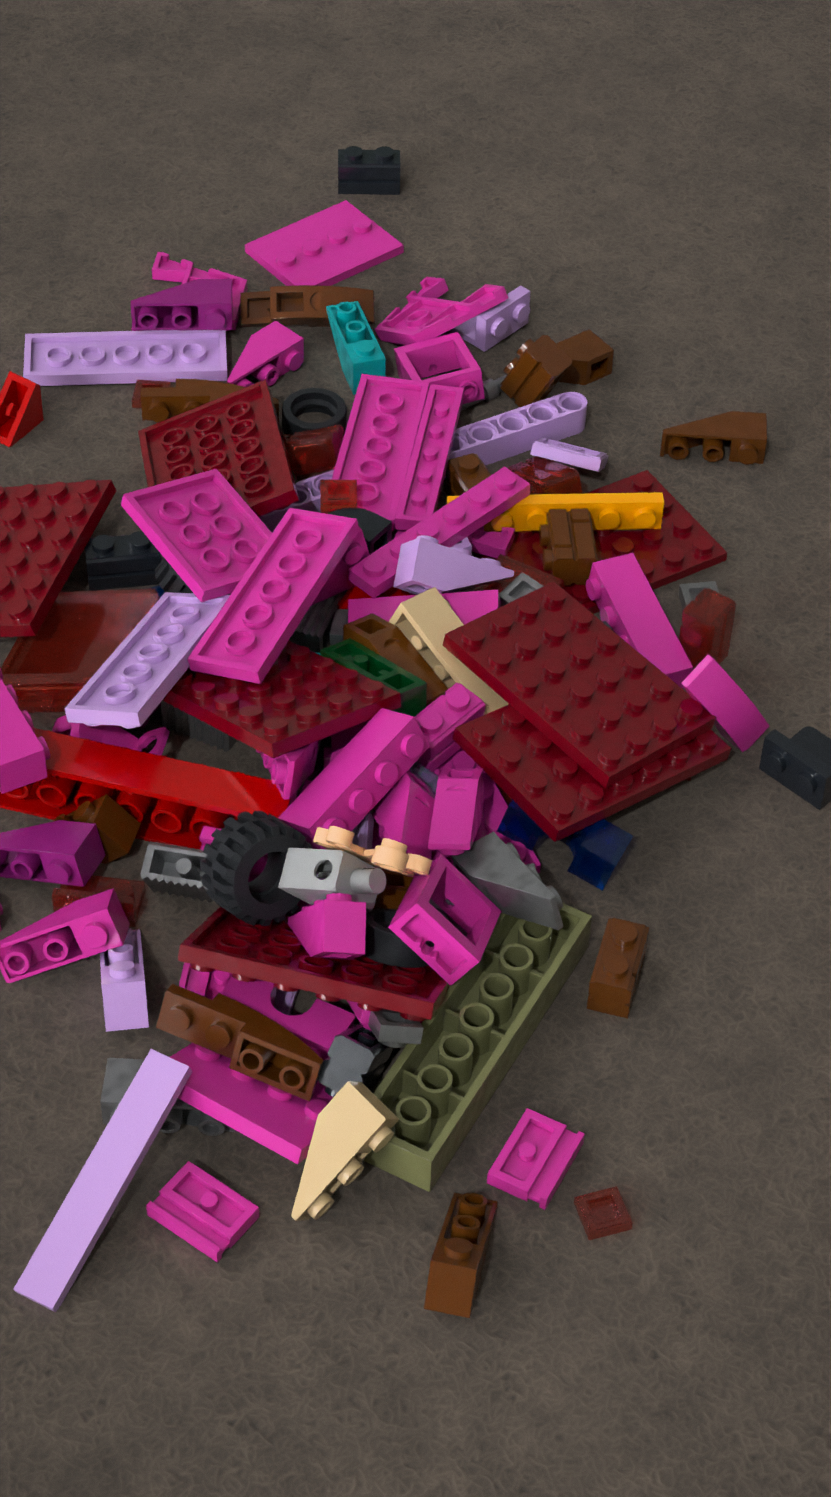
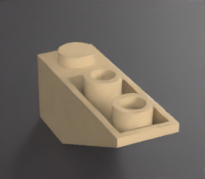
(341, 1140)

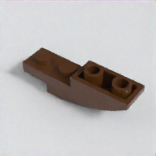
(301, 305)
(188, 394)
(244, 1035)

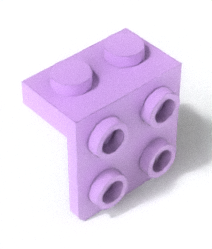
(497, 322)

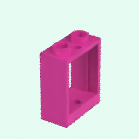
(440, 356)
(421, 922)

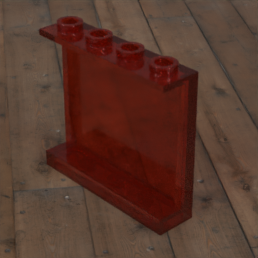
(72, 645)

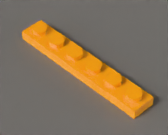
(607, 511)

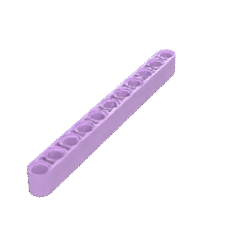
(489, 439)

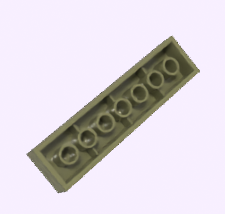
(474, 1042)

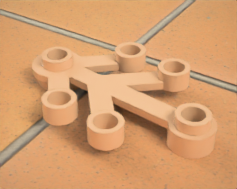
(389, 855)

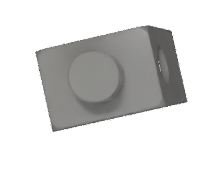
(342, 872)

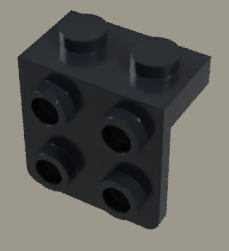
(800, 763)

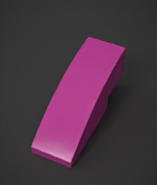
(719, 694)

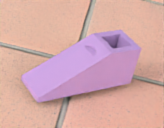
(429, 565)
(124, 985)

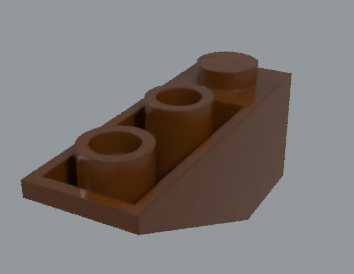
(743, 429)
(393, 645)
(460, 1255)

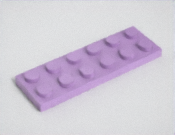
(124, 356)
(145, 663)

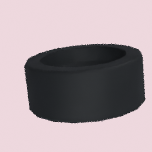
(312, 401)
(386, 946)

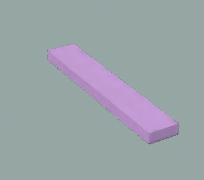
(103, 1181)

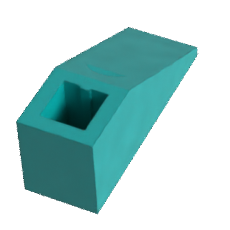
(355, 343)

